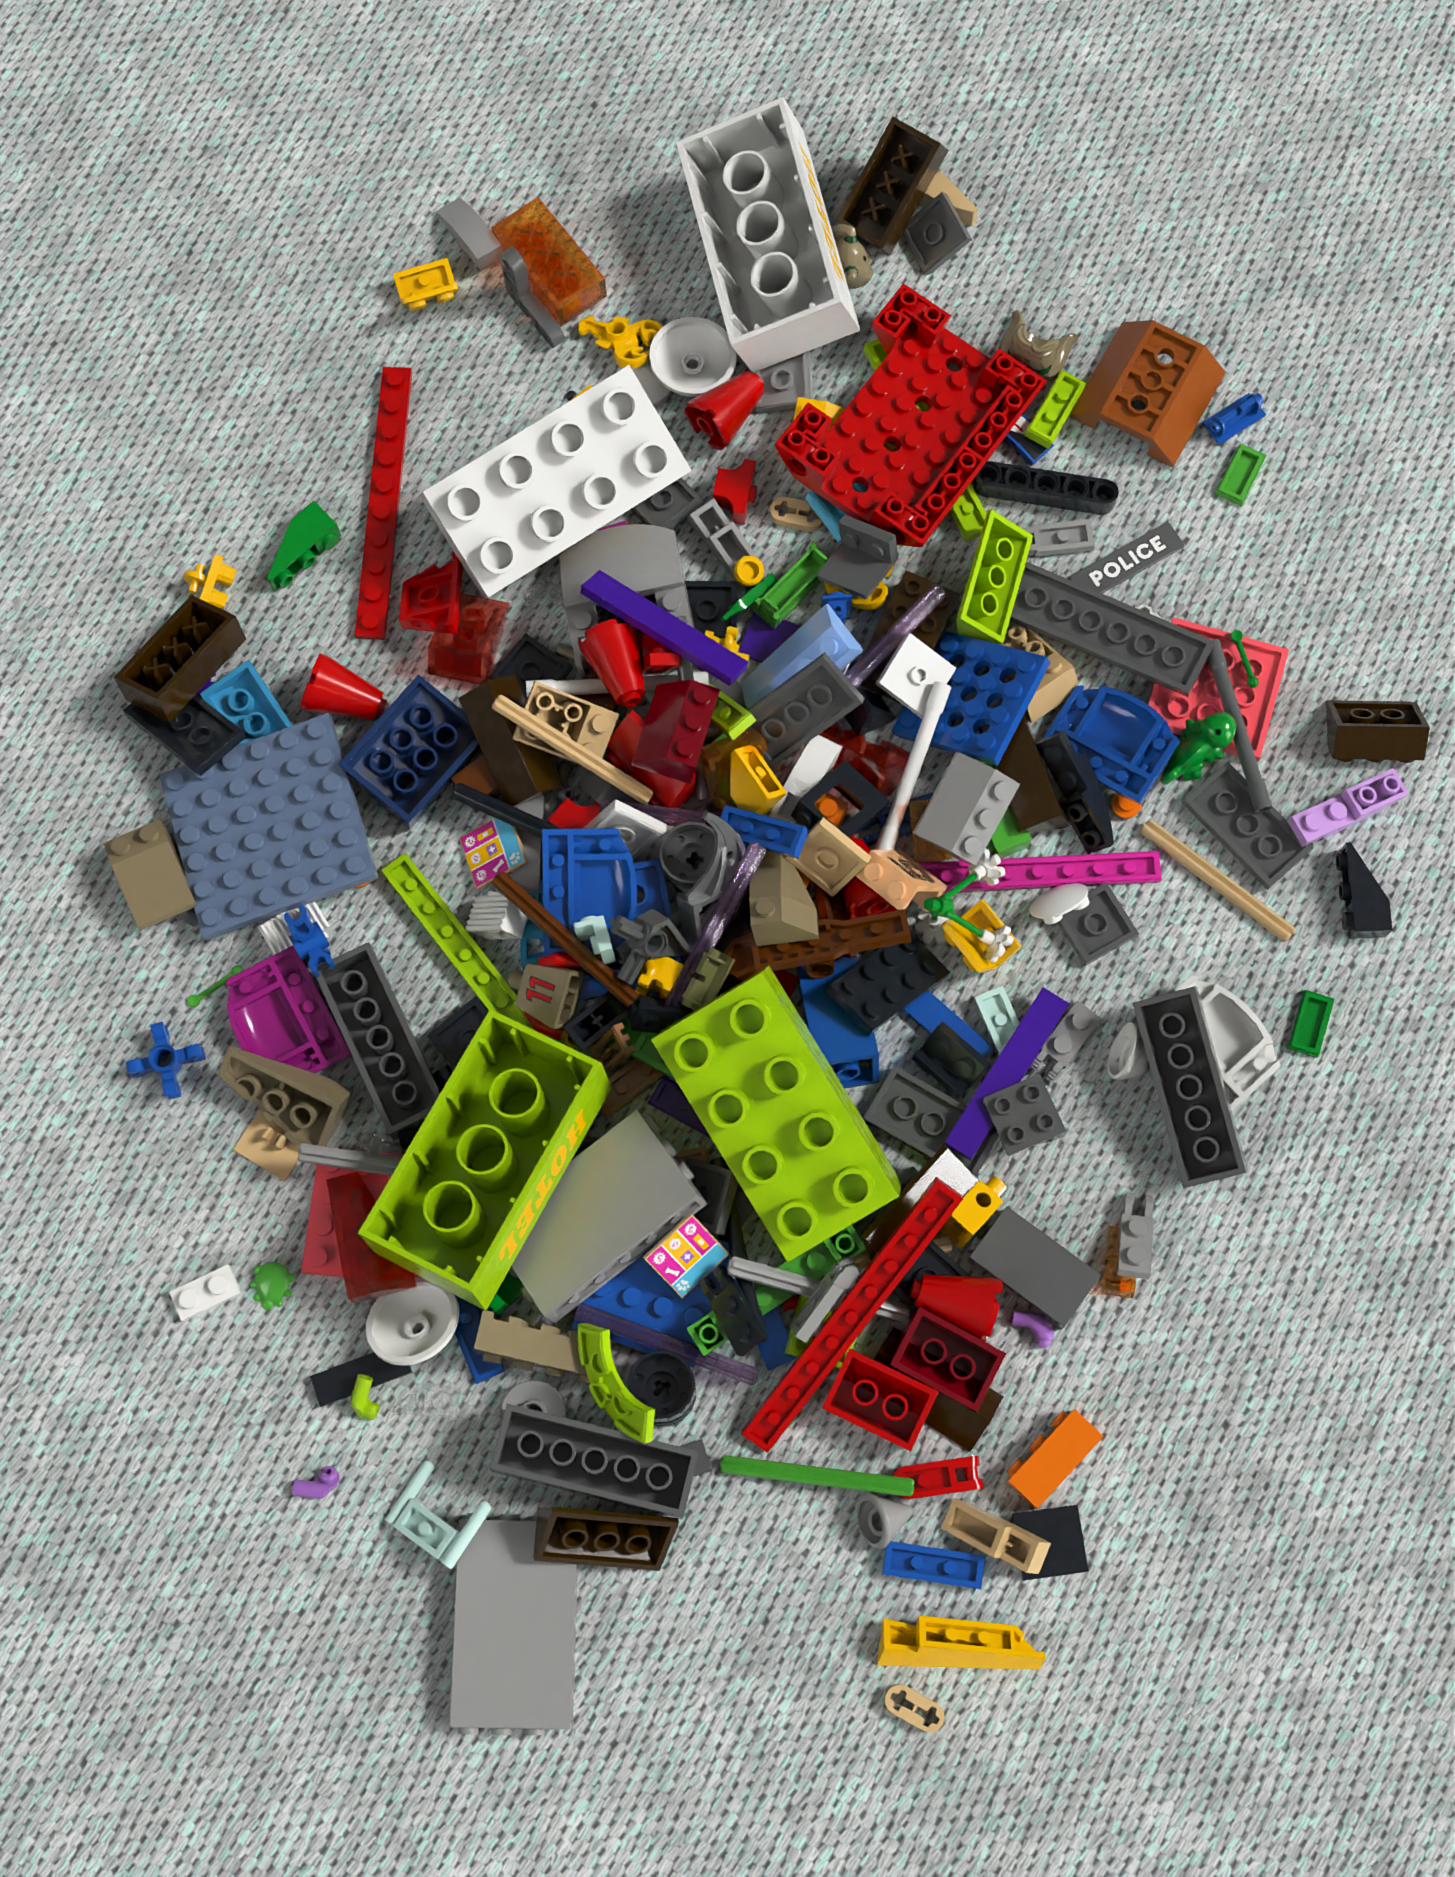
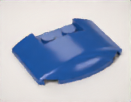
(1120, 737)
(587, 876)

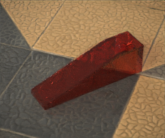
(363, 1271)

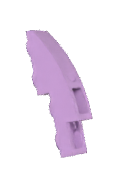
(1348, 807)

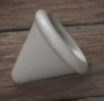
(890, 1519)

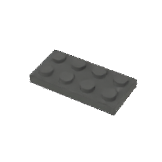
(803, 708)
(1258, 841)
(921, 1117)

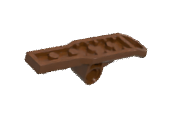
(817, 955)

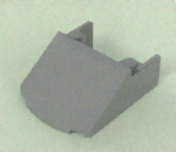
(636, 556)

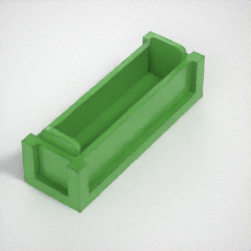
(791, 588)

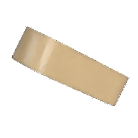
(794, 520)
(919, 1701)

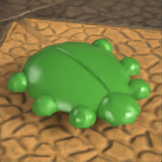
(271, 1284)

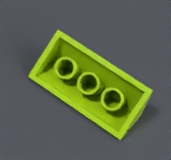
(993, 579)

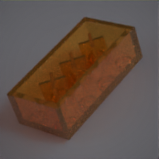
(555, 264)

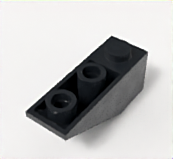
(1365, 901)

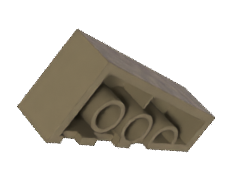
(529, 1346)

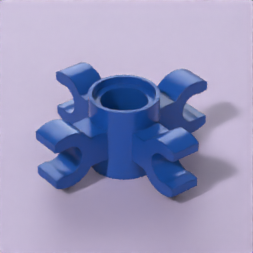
(309, 940)
(162, 1047)

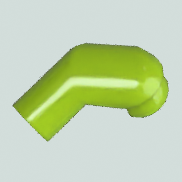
(360, 1400)

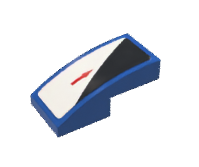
(1026, 447)

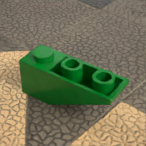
(305, 538)

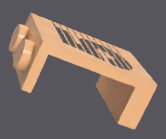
(900, 879)

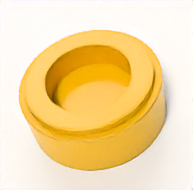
(748, 571)

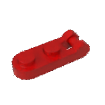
(940, 1477)

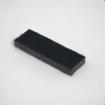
(339, 1381)

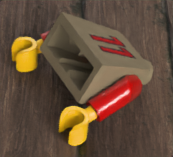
(549, 993)

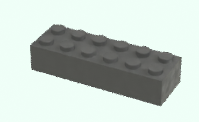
(379, 1039)
(1190, 1087)
(594, 1461)

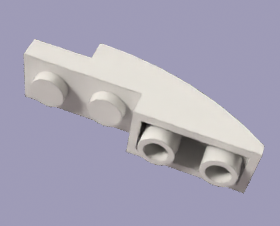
(809, 770)

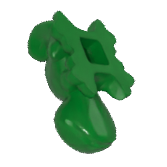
(1199, 743)

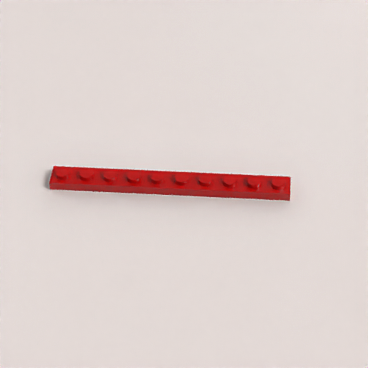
(383, 503)
(852, 1314)

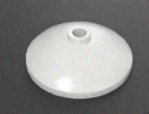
(692, 342)
(398, 1317)

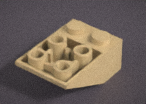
(1058, 679)
(570, 715)

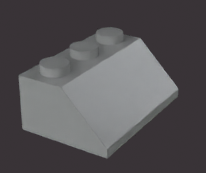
(966, 808)

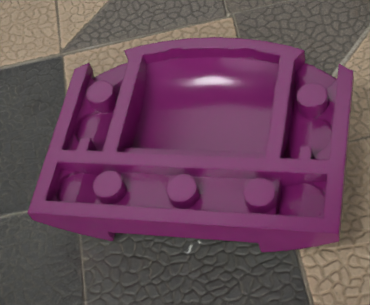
(283, 1015)

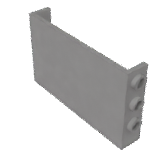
(604, 1215)
(512, 1633)

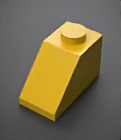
(753, 782)

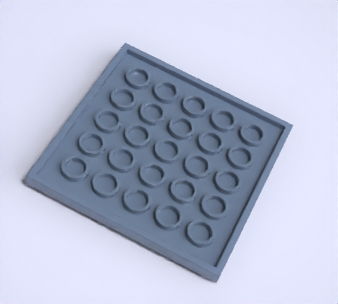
(268, 827)

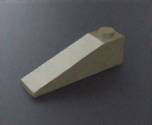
(780, 903)
(295, 1099)

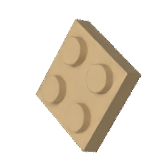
(830, 857)

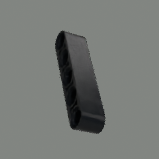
(1058, 482)

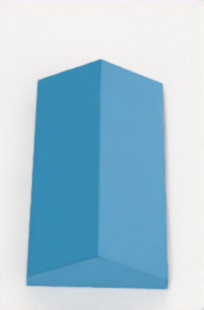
(247, 702)

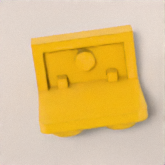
(425, 284)
(982, 917)

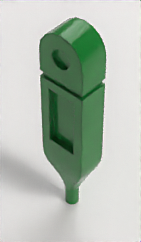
(750, 596)

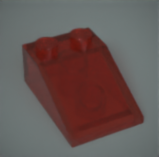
(473, 649)

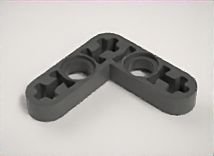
(518, 288)

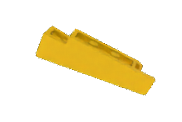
(955, 1645)

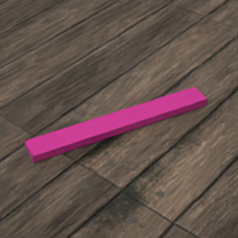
(1057, 871)

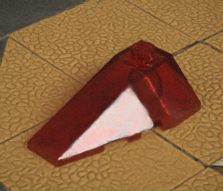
(879, 764)

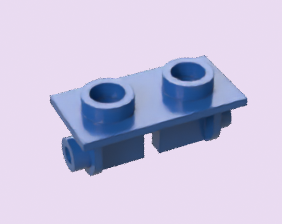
(1235, 417)
(839, 603)

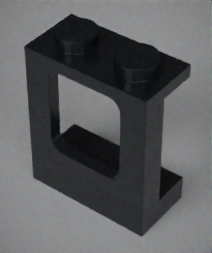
(854, 788)

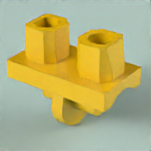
(218, 573)

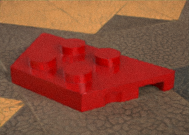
(432, 599)

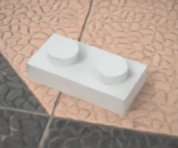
(205, 1293)

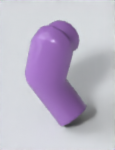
(1037, 1324)
(320, 1486)

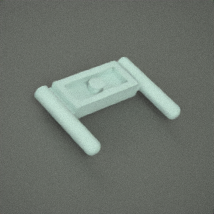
(427, 1528)

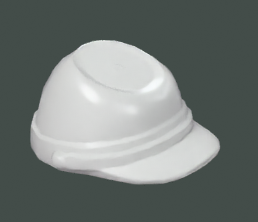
(1131, 1054)

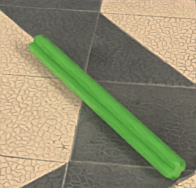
(817, 1475)

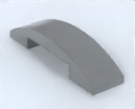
(529, 875)

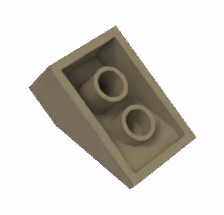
(150, 874)

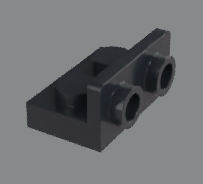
(652, 1016)
(950, 1060)

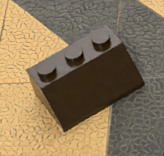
(1376, 730)

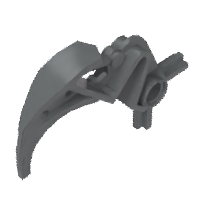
(655, 935)

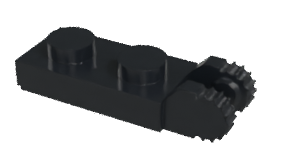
(733, 1311)

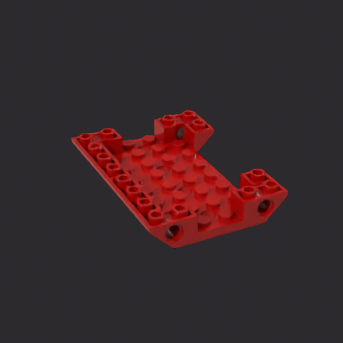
(936, 448)

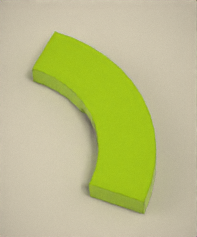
(608, 1389)

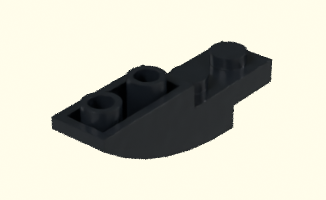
(1082, 793)

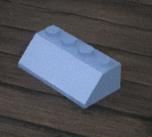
(818, 635)

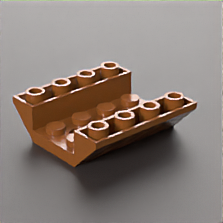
(1172, 392)

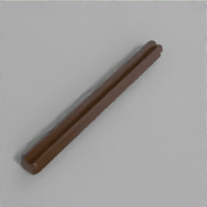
(564, 938)

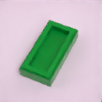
(1310, 1023)

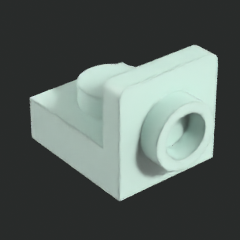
(596, 930)

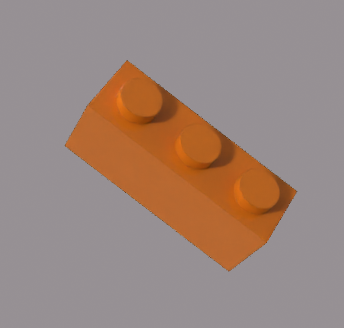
(1053, 1457)

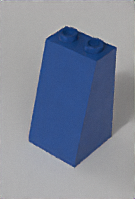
(835, 1031)

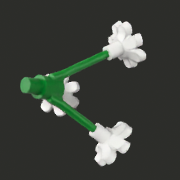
(942, 909)

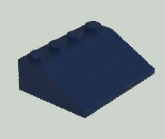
(412, 752)

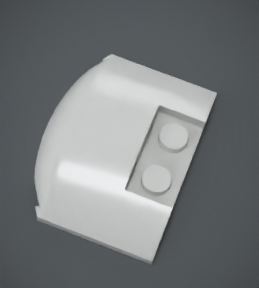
(1238, 1039)

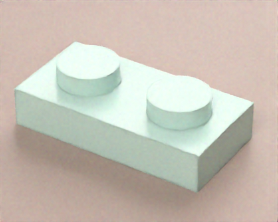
(997, 1016)

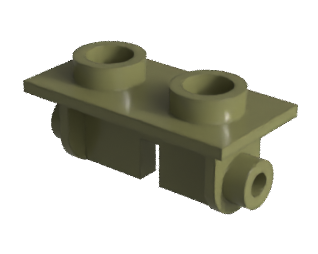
(713, 972)

